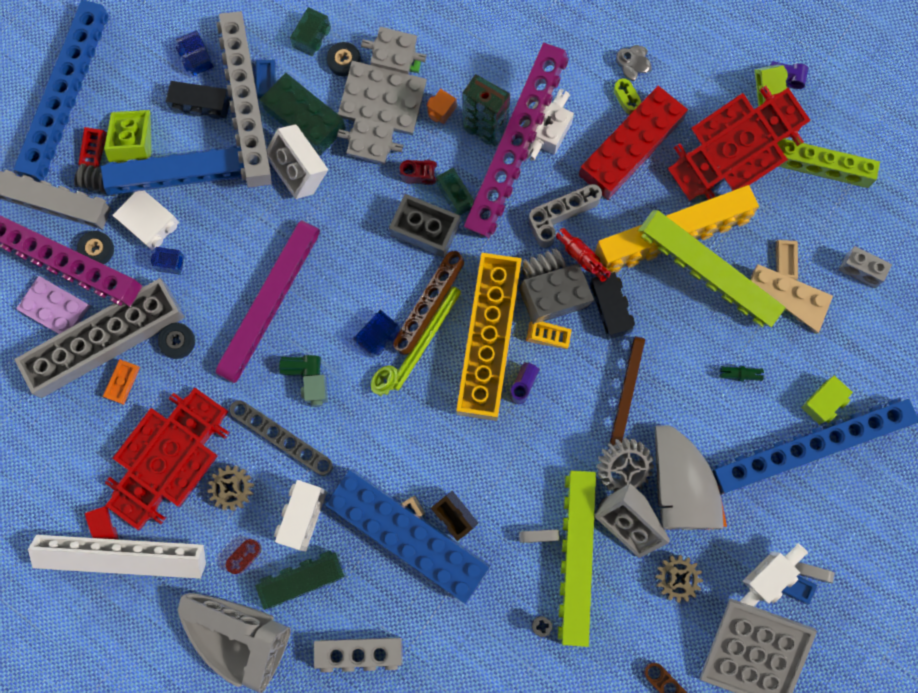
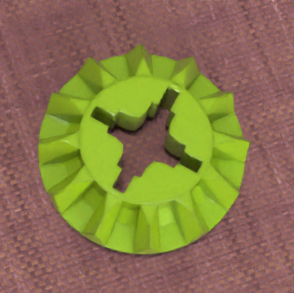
(378, 385)

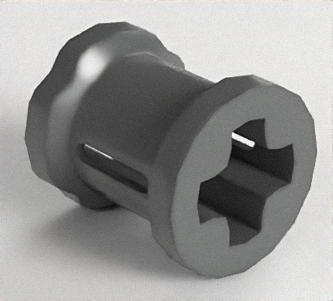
(536, 622)

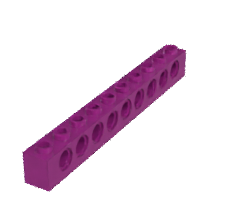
(547, 56)
(68, 262)

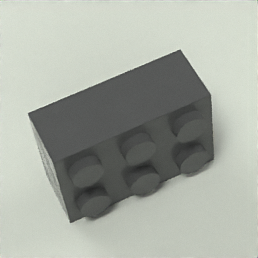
(424, 225)
(556, 293)

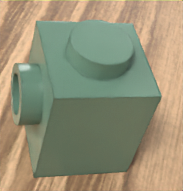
(315, 390)

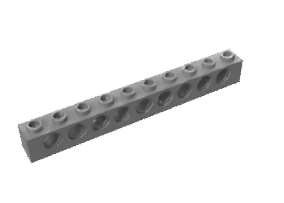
(237, 53)

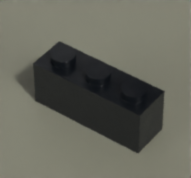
(198, 99)
(612, 306)

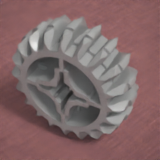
(629, 469)

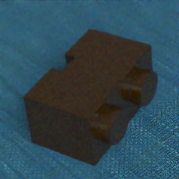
(454, 515)

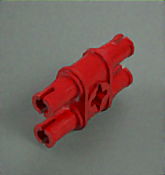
(583, 254)

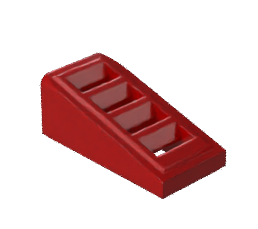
(86, 140)

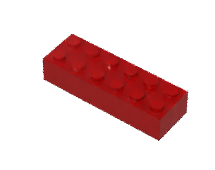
(633, 142)

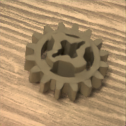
(225, 494)
(685, 585)

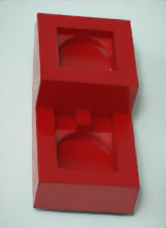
(100, 524)

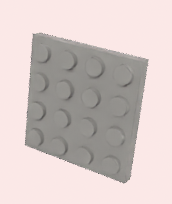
(757, 651)

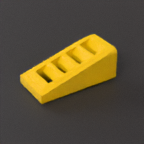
(531, 337)

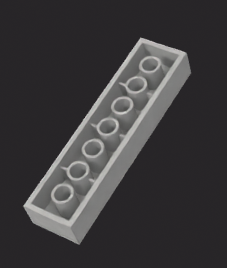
(98, 339)

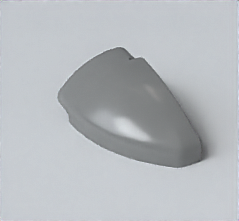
(685, 484)
(234, 639)

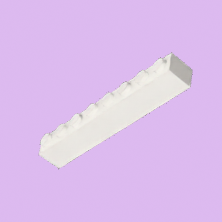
(117, 556)

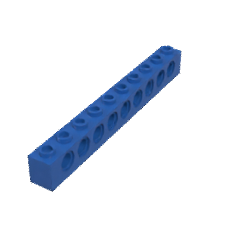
(73, 46)
(903, 415)

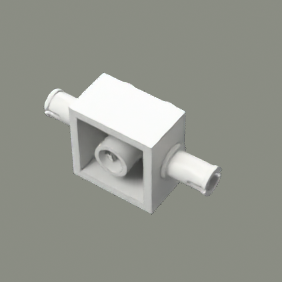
(557, 121)
(773, 576)

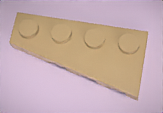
(800, 300)

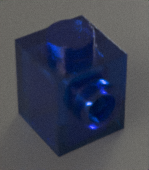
(167, 260)

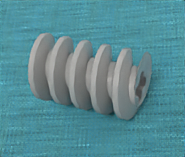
(543, 264)

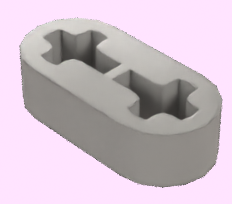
(539, 536)
(815, 572)

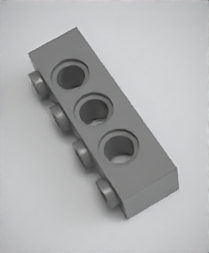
(324, 648)

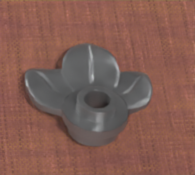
(635, 63)

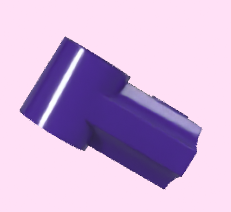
(796, 74)
(524, 382)

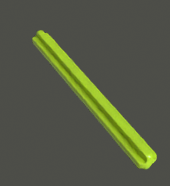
(427, 335)

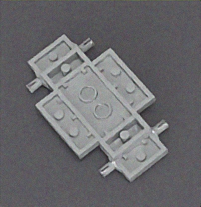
(382, 96)

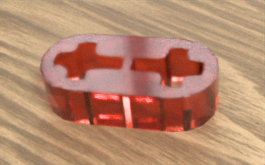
(247, 560)

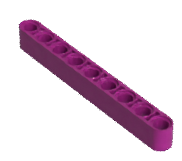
(267, 302)

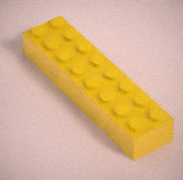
(698, 220)
(488, 337)

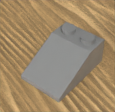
(632, 521)

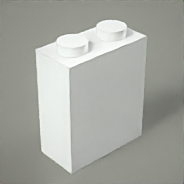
(146, 219)

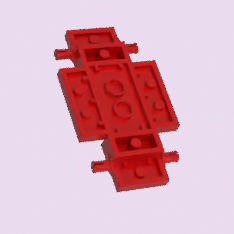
(739, 143)
(165, 458)

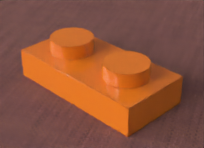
(121, 381)

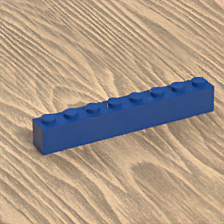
(171, 170)

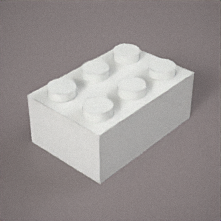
(296, 161)
(300, 515)

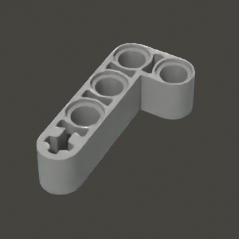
(567, 211)

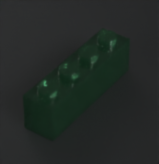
(300, 581)

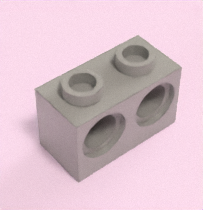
(865, 267)

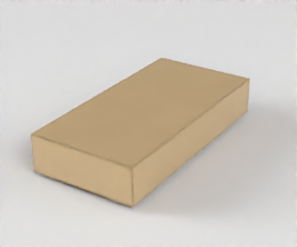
(787, 258)

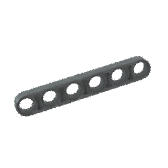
(282, 435)

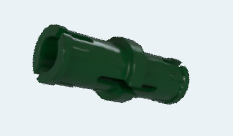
(741, 373)

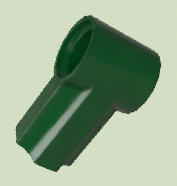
(300, 366)

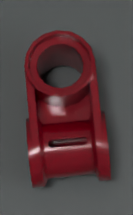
(419, 173)

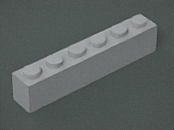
(53, 200)

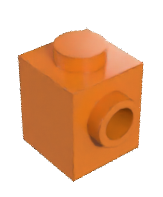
(441, 106)

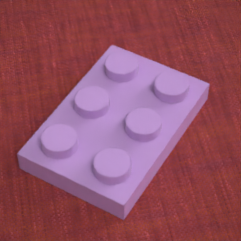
(52, 306)

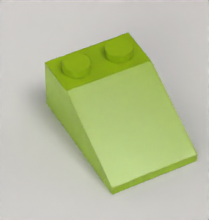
(128, 136)

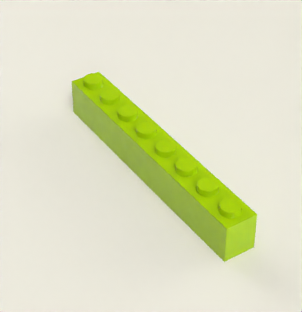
(711, 268)
(578, 559)

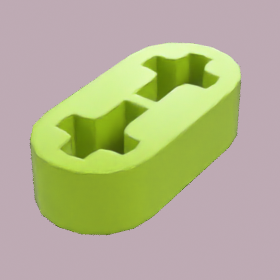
(623, 98)

